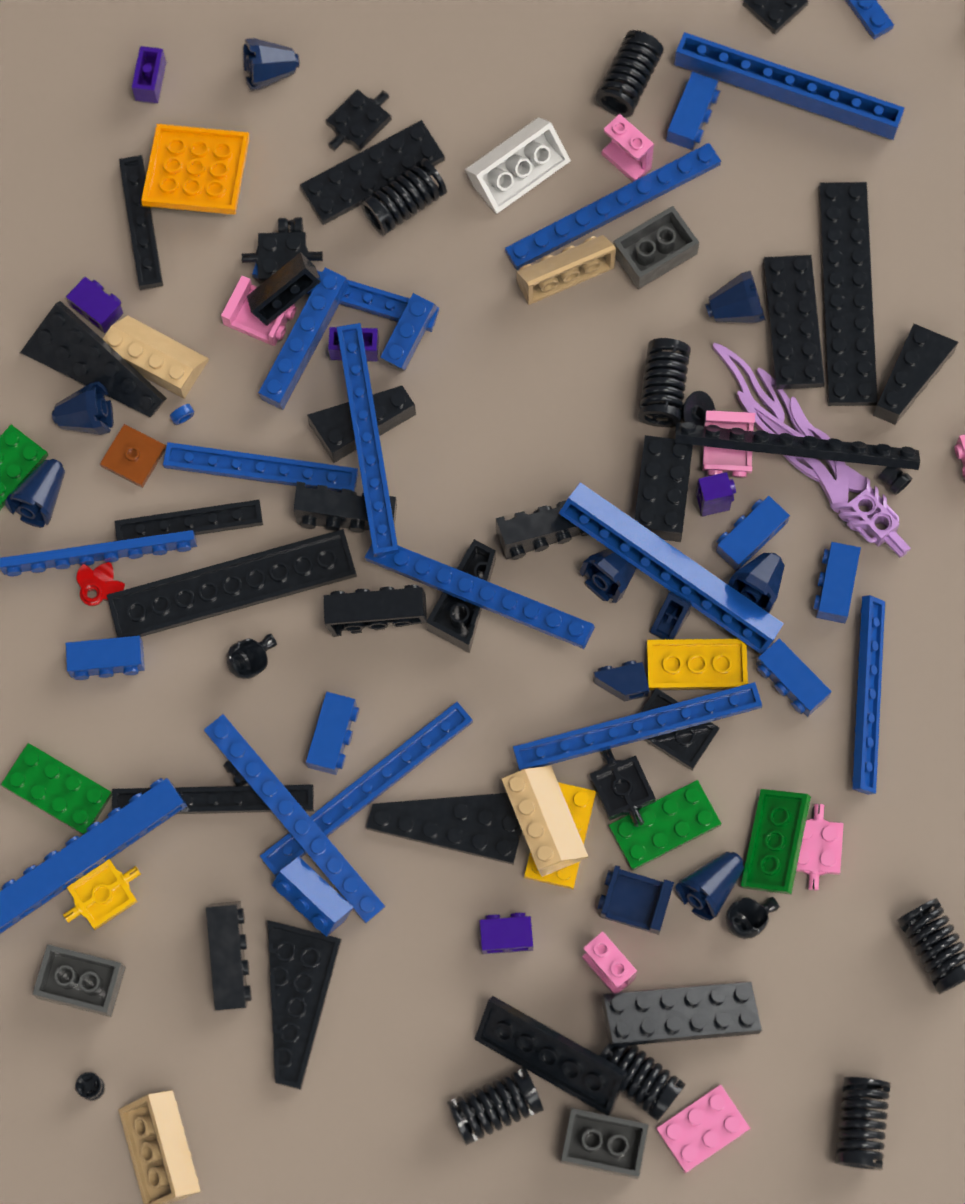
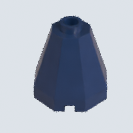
(267, 62)
(736, 301)
(85, 411)
(607, 574)
(760, 580)

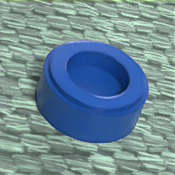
(182, 414)

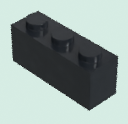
(283, 289)

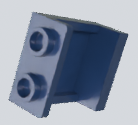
(635, 900)

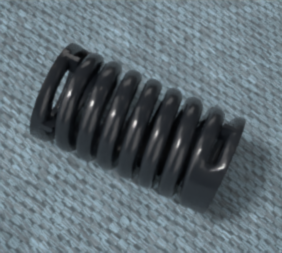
(629, 73)
(405, 200)
(658, 376)
(933, 945)
(642, 1082)
(492, 1100)
(853, 1122)

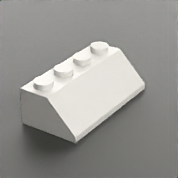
(518, 164)

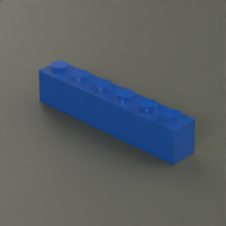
(303, 339)

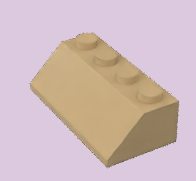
(566, 268)
(156, 355)
(545, 819)
(159, 1149)

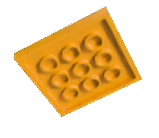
(195, 169)

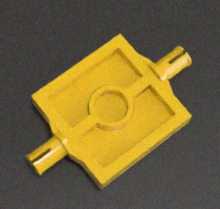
(102, 894)

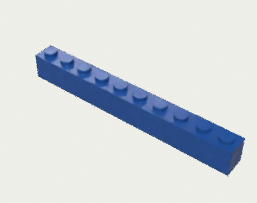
(789, 86)
(671, 568)
(89, 851)

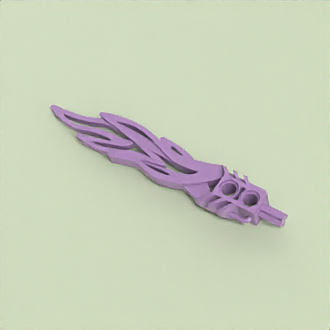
(845, 477)

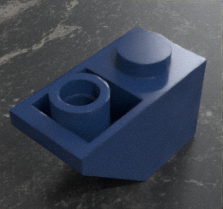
(624, 682)

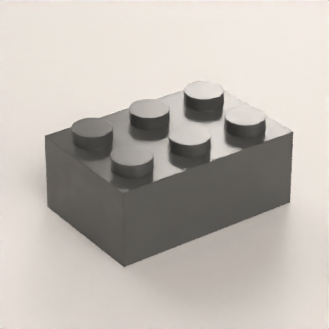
(656, 247)
(79, 980)
(604, 1143)

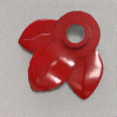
(98, 580)

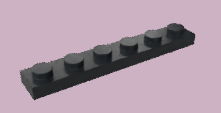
(140, 223)
(199, 520)

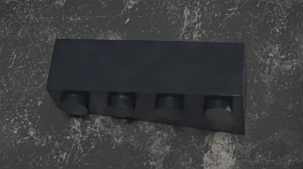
(916, 366)
(335, 426)
(333, 509)
(534, 531)
(374, 609)
(455, 618)
(227, 955)

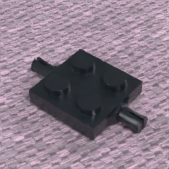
(358, 120)
(278, 249)
(622, 787)

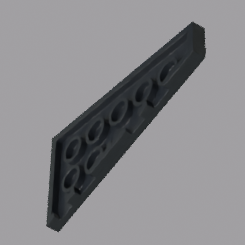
(299, 983)

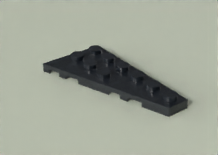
(79, 353)
(465, 824)

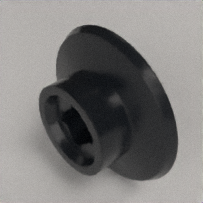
(699, 403)

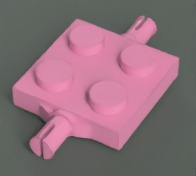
(820, 848)

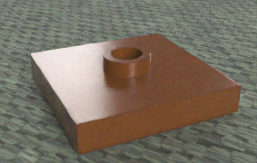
(133, 455)

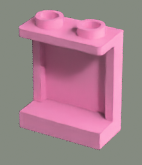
(629, 149)
(239, 316)
(728, 460)
(609, 963)

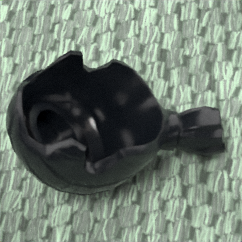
(249, 657)
(748, 917)

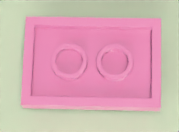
(703, 1128)

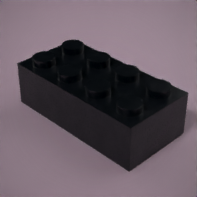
(663, 487)

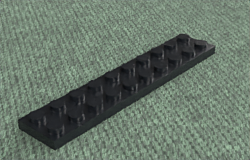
(847, 294)
(232, 585)

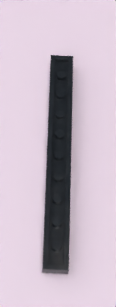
(797, 446)

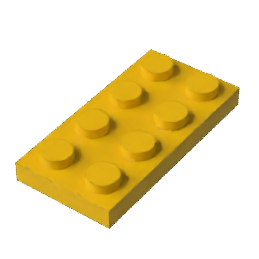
(696, 664)
(580, 804)

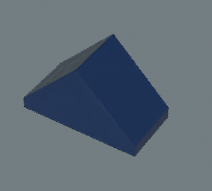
(671, 617)

